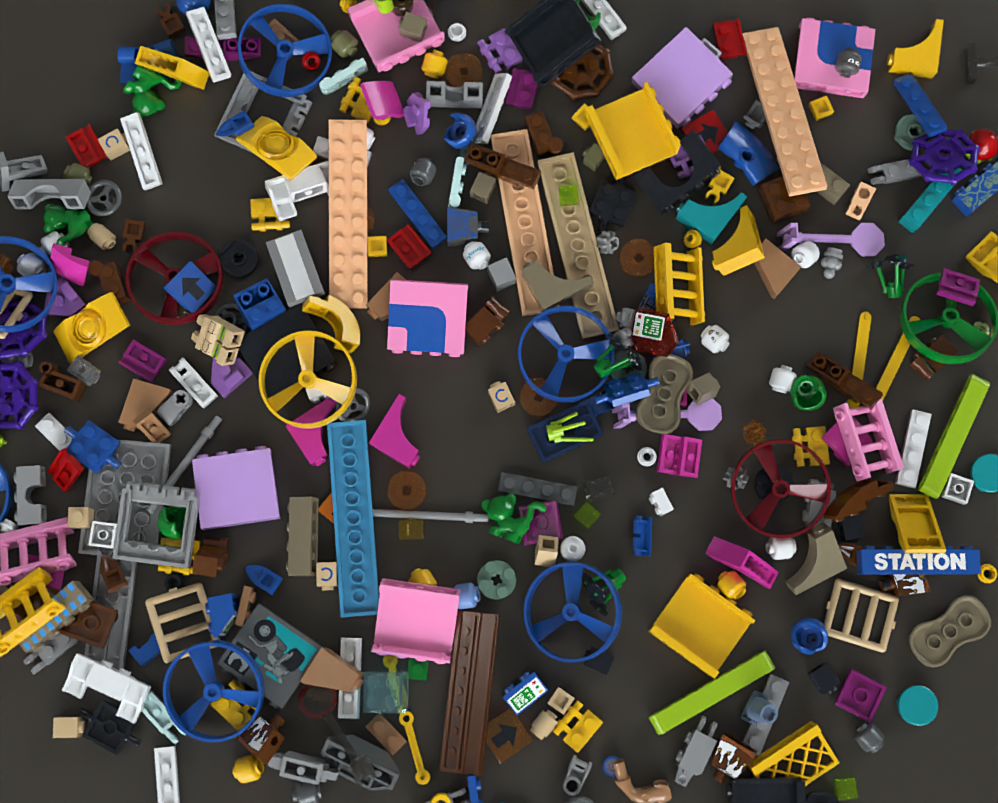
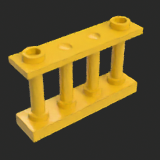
(664, 283)
(19, 594)

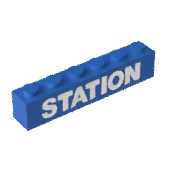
(897, 562)

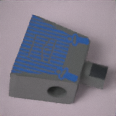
(464, 226)

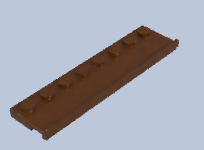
(470, 693)

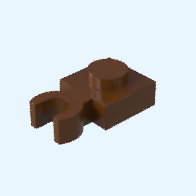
(170, 22)
(133, 232)

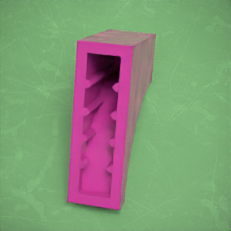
(311, 439)
(391, 439)
(742, 561)

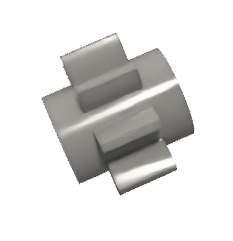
(607, 242)
(625, 318)
(741, 479)

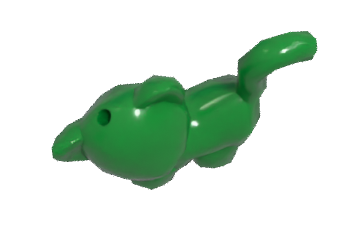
(146, 101)
(58, 217)
(501, 511)

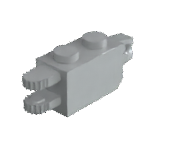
(695, 752)
(303, 767)

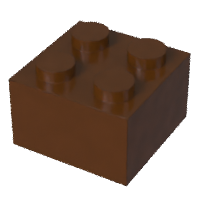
(778, 203)

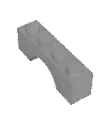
(30, 192)

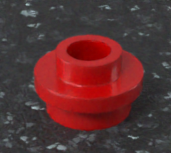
(315, 62)

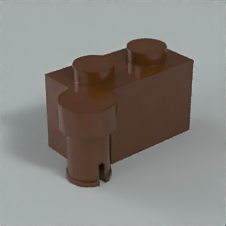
(541, 135)
(110, 279)
(487, 321)
(929, 367)
(59, 383)
(211, 557)

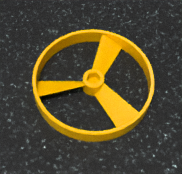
(307, 379)

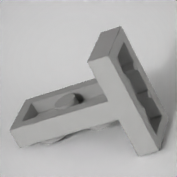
(20, 169)

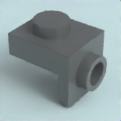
(755, 116)

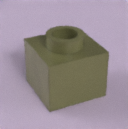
(593, 157)

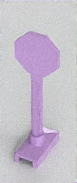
(865, 238)
(702, 417)

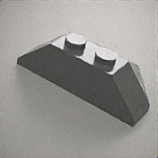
(383, 764)

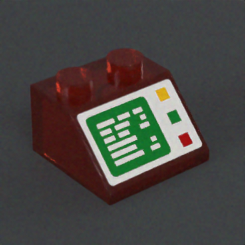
(653, 332)

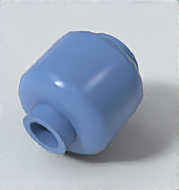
(468, 596)

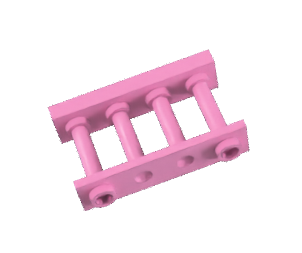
(883, 435)
(33, 534)

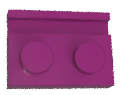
(521, 89)
(958, 287)
(142, 361)

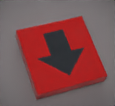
(709, 128)

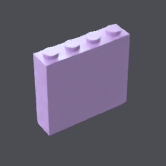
(684, 77)
(236, 488)

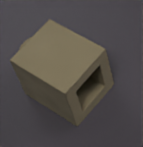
(413, 26)
(483, 187)
(703, 388)

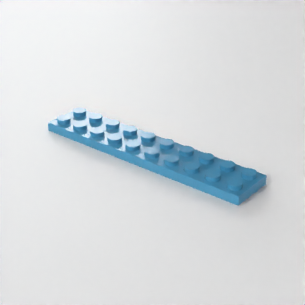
(353, 518)

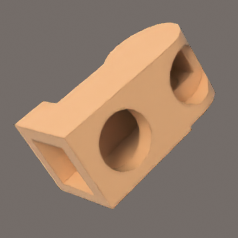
(860, 200)

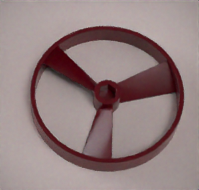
(207, 265)
(779, 488)

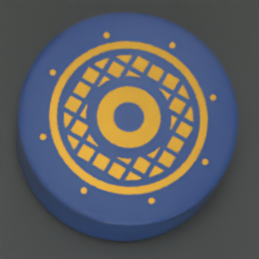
(608, 766)

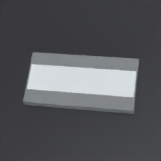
(295, 268)

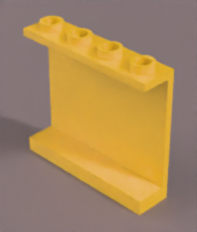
(633, 132)
(701, 624)

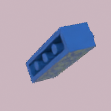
(978, 191)

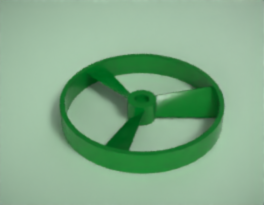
(950, 318)

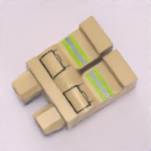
(217, 338)

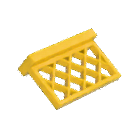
(788, 746)

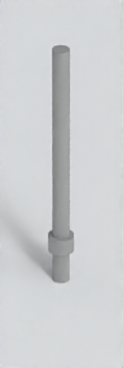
(207, 433)
(468, 517)

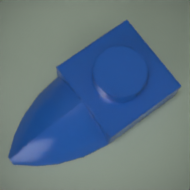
(237, 124)
(263, 578)

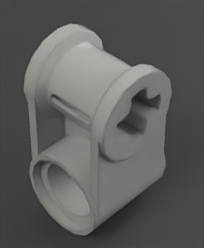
(173, 408)
(576, 774)

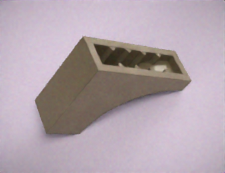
(549, 289)
(822, 560)

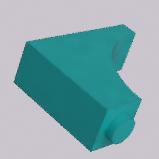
(708, 219)

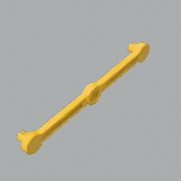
(422, 775)

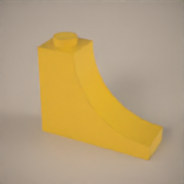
(920, 59)
(172, 67)
(741, 248)

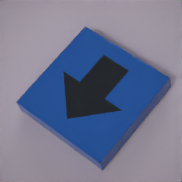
(190, 287)

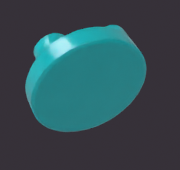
(985, 473)
(917, 705)

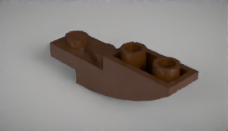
(502, 167)
(843, 381)
(855, 497)

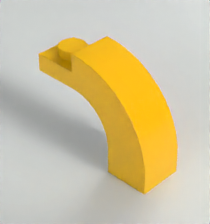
(339, 317)

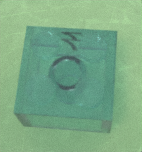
(385, 692)

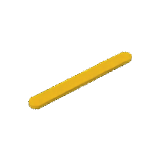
(860, 350)
(894, 363)

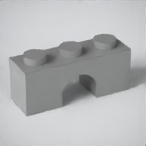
(467, 96)
(27, 480)

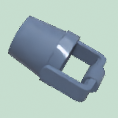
(759, 709)

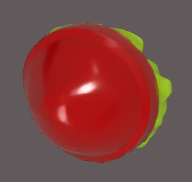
(988, 144)

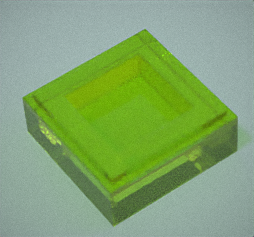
(568, 195)
(587, 515)
(846, 788)

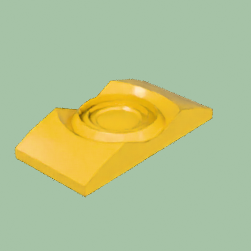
(277, 147)
(985, 257)
(91, 327)
(916, 523)

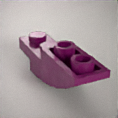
(249, 47)

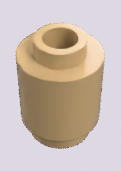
(101, 236)
(544, 724)

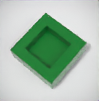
(417, 669)

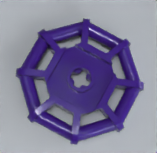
(945, 164)
(19, 338)
(19, 394)

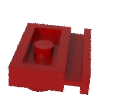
(729, 39)
(86, 146)
(409, 247)
(65, 470)

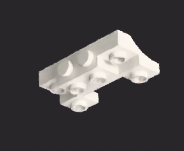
(308, 183)
(110, 681)

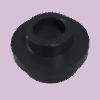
(168, 581)

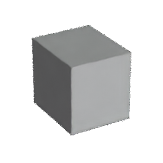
(501, 274)

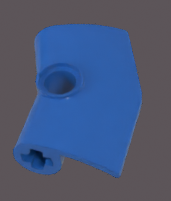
(128, 55)
(758, 160)

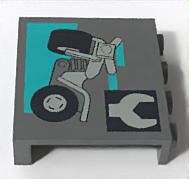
(277, 649)

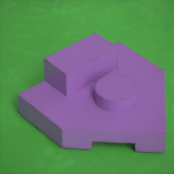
(417, 112)
(67, 300)
(229, 377)

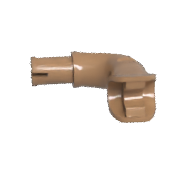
(656, 792)

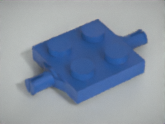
(626, 389)
(93, 447)

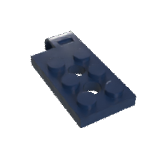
(587, 412)

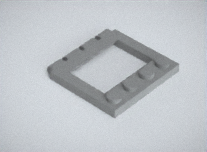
(243, 99)
(151, 552)

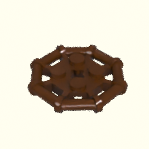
(586, 77)

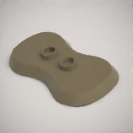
(661, 410)
(938, 639)

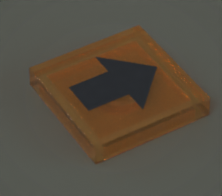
(506, 735)

